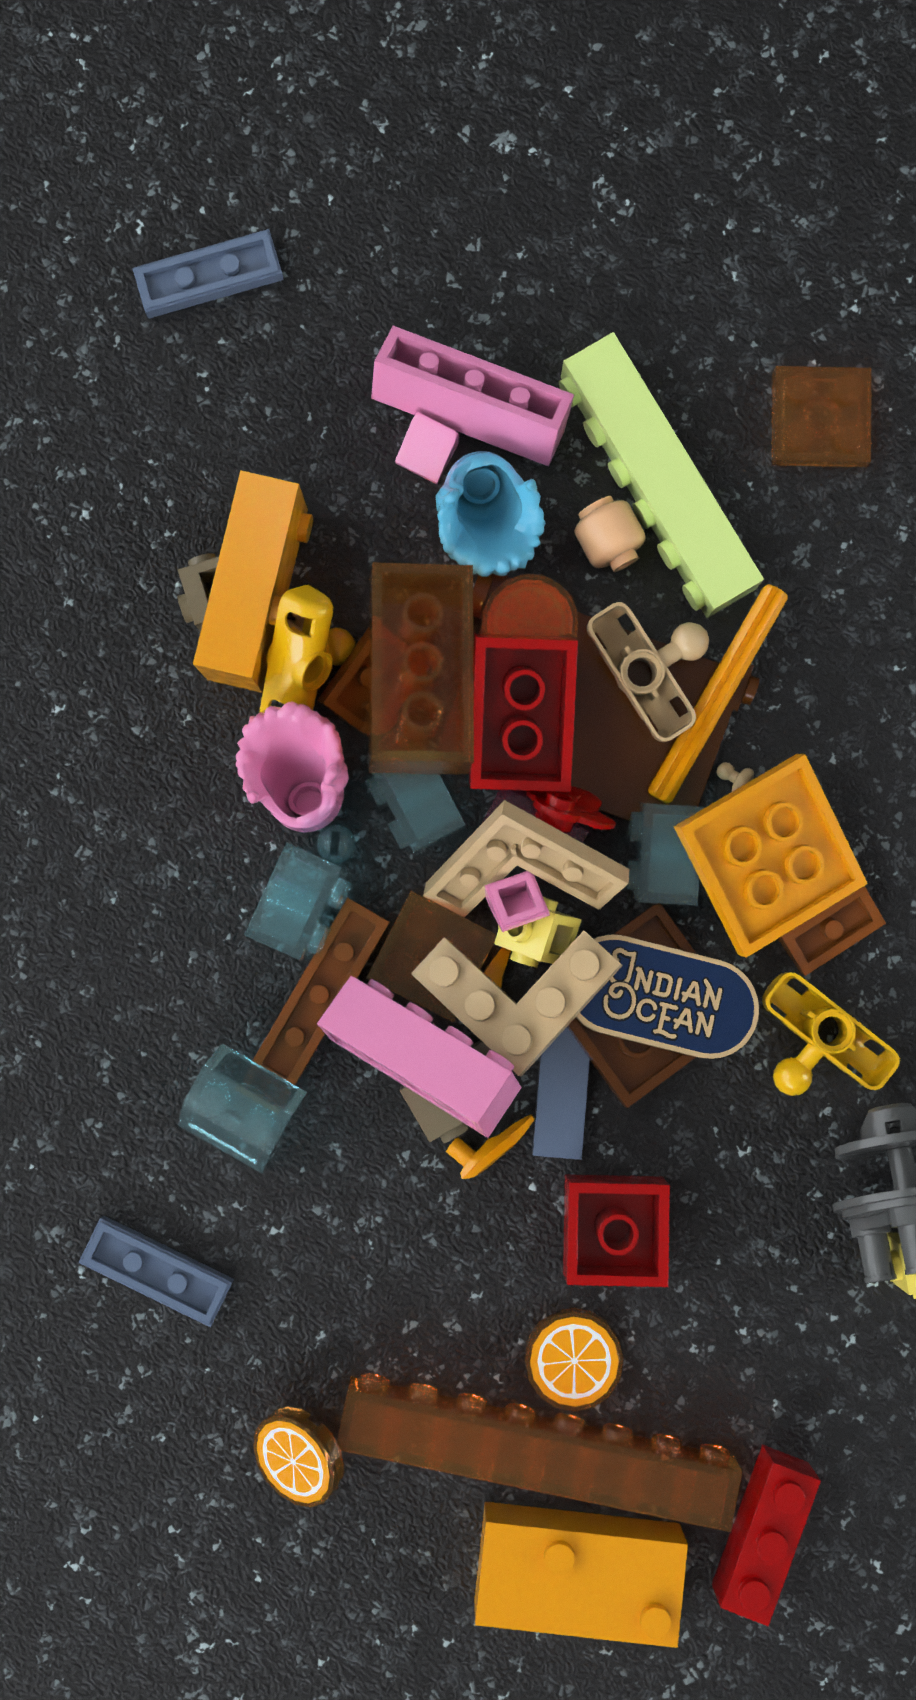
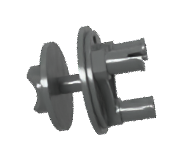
(877, 1213)

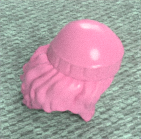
(293, 766)

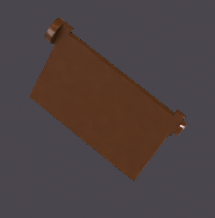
(610, 741)

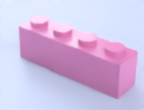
(471, 395)
(421, 1055)

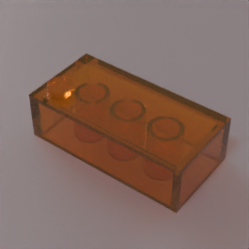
(421, 669)

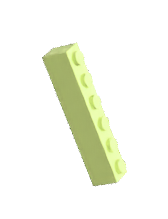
(659, 476)

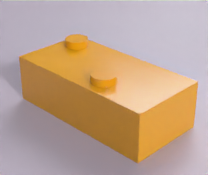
(250, 579)
(580, 1574)

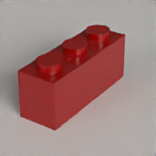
(765, 1535)

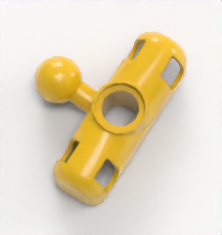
(303, 659)
(803, 1017)

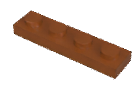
(343, 955)

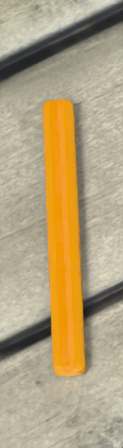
(718, 692)

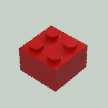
(616, 1230)

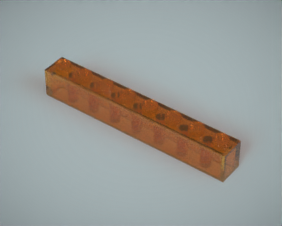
(540, 1452)

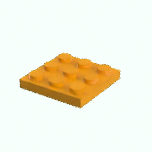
(771, 855)

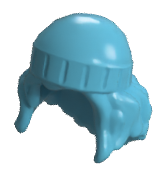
(489, 515)

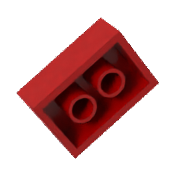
(523, 712)

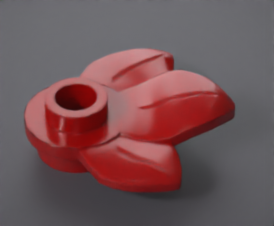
(567, 808)

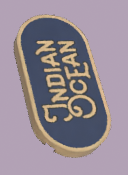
(673, 1000)

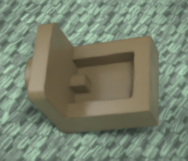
(194, 580)

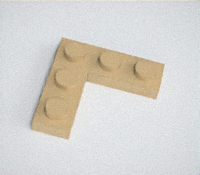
(520, 839)
(522, 1028)

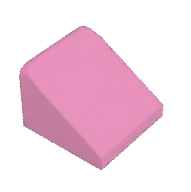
(427, 448)
(516, 901)

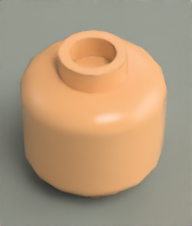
(610, 533)

